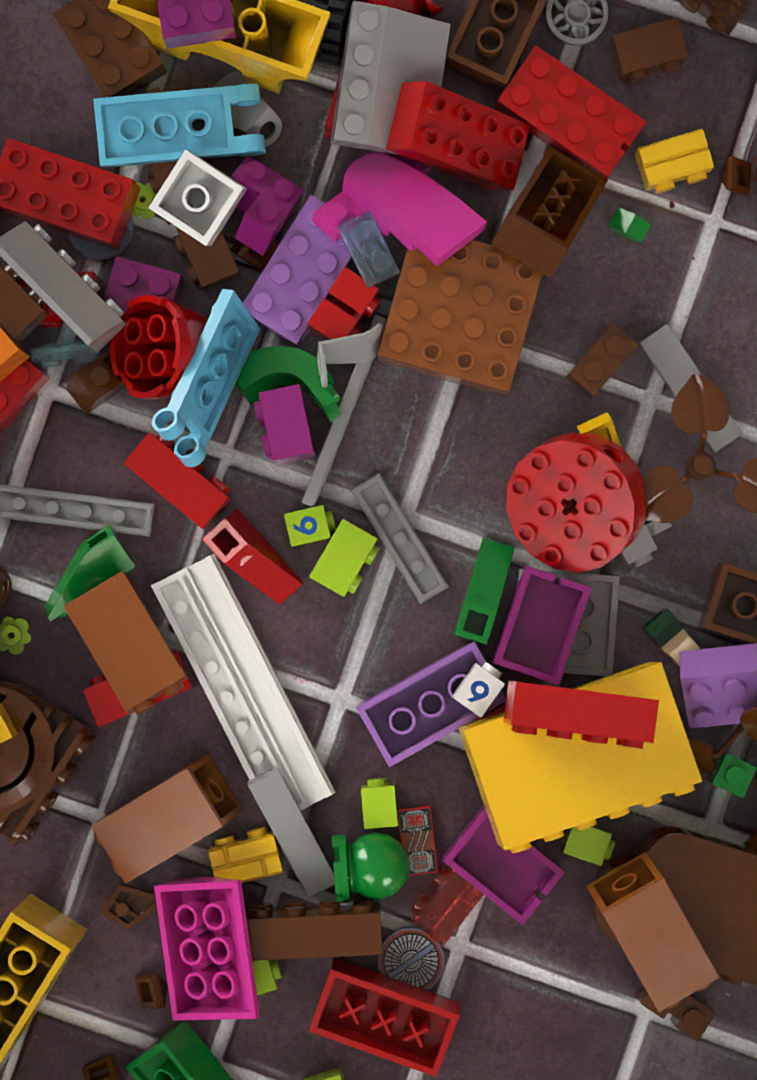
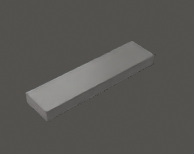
(675, 369)
(399, 538)
(292, 831)

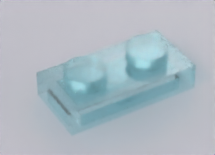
(368, 249)
(52, 354)

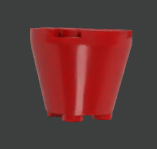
(155, 345)

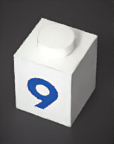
(479, 688)

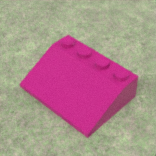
(206, 949)

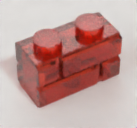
(445, 905)

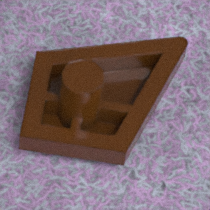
(129, 906)

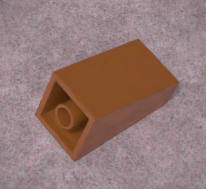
(126, 643)
(167, 818)
(653, 932)

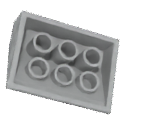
(379, 55)

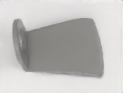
(251, 118)
(348, 349)

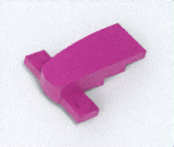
(402, 204)

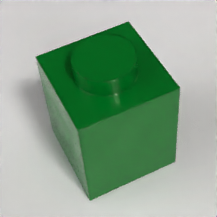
(732, 775)

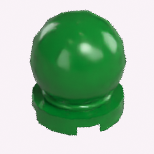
(371, 866)

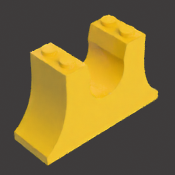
(271, 42)

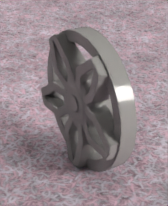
(576, 15)

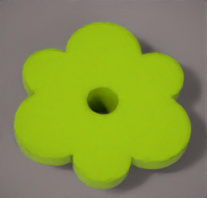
(143, 208)
(21, 636)

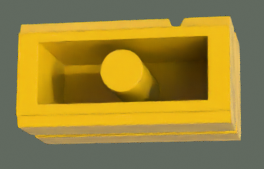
(674, 161)
(246, 857)

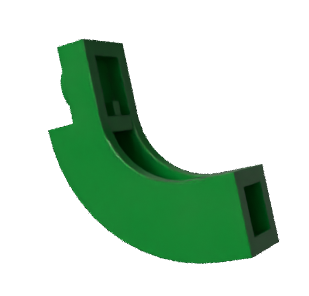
(283, 367)

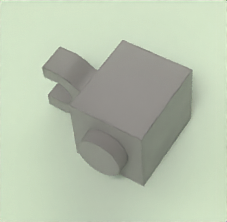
(640, 550)

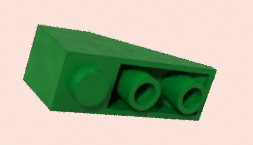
(92, 564)
(484, 591)

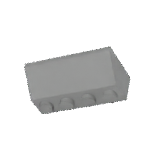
(60, 286)

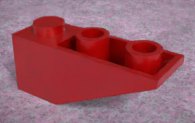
(252, 557)

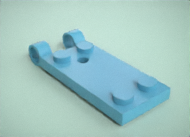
(160, 127)
(208, 378)

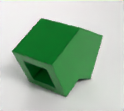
(629, 225)

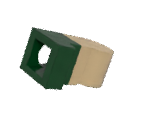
(669, 635)

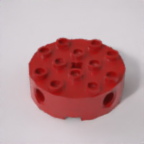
(568, 532)

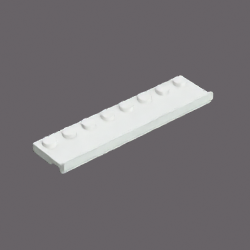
(240, 679)

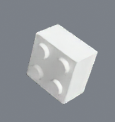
(197, 198)

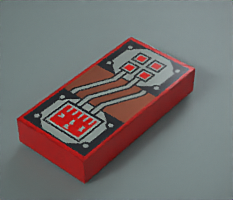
(418, 839)

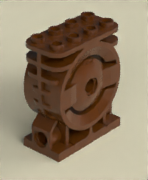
(56, 743)

